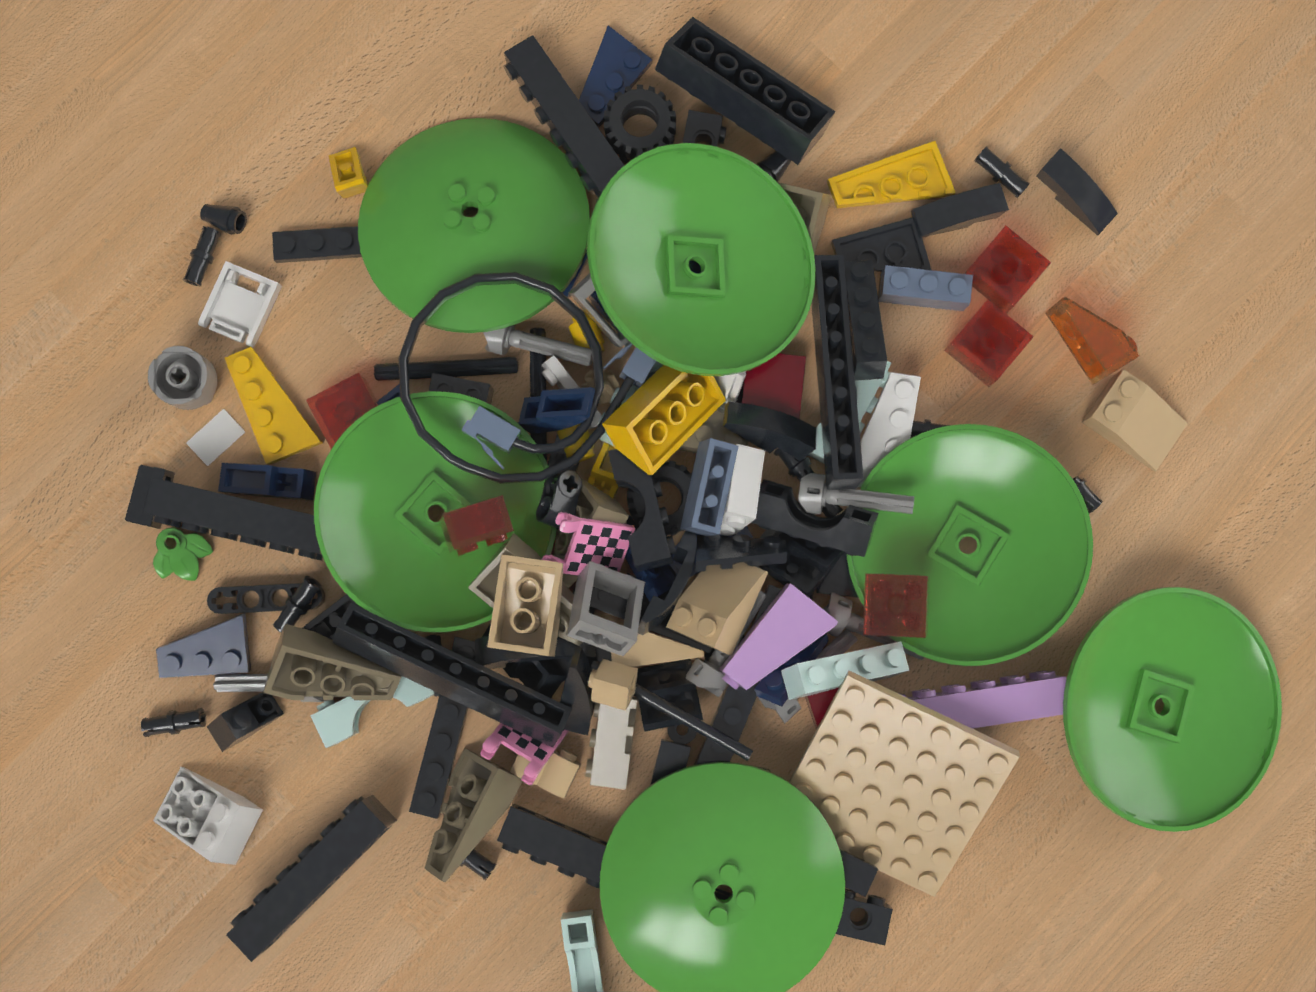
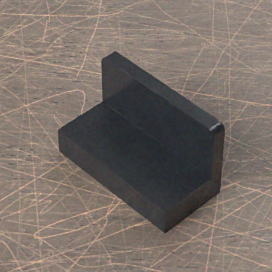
(140, 494)

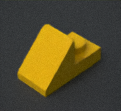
(348, 173)

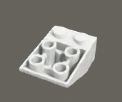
(207, 817)

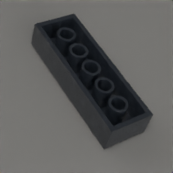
(744, 90)
(232, 517)
(308, 880)

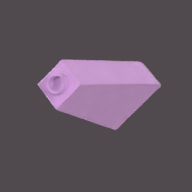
(777, 636)

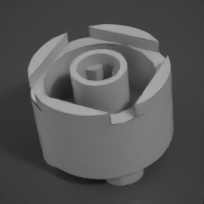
(176, 364)

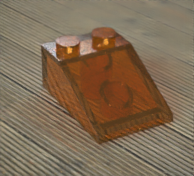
(1093, 341)

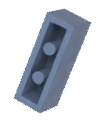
(925, 288)
(709, 487)

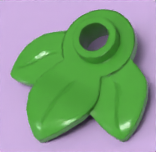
(183, 557)

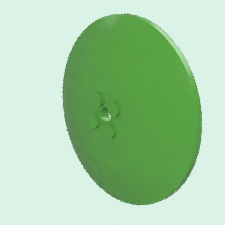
(527, 222)
(735, 224)
(377, 501)
(1027, 531)
(1216, 717)
(714, 830)

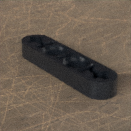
(266, 601)

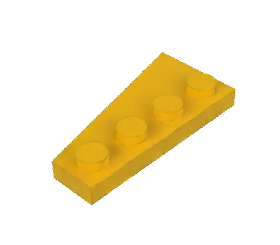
(898, 178)
(271, 413)

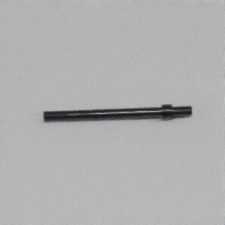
(689, 720)

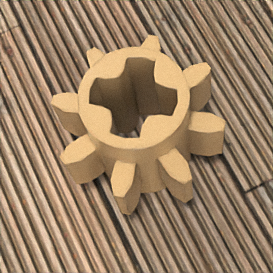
(610, 383)

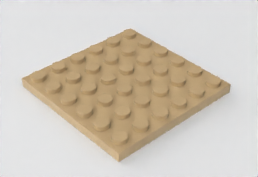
(900, 781)

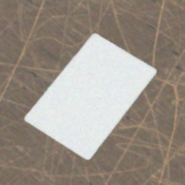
(215, 437)

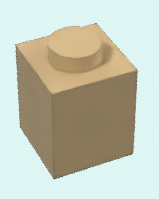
(613, 684)

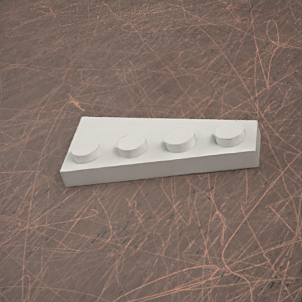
(891, 419)

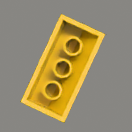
(662, 416)

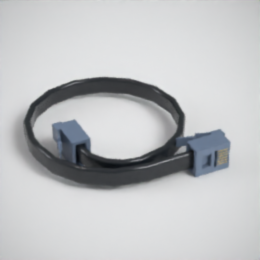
(498, 430)

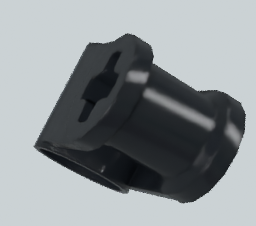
(559, 497)

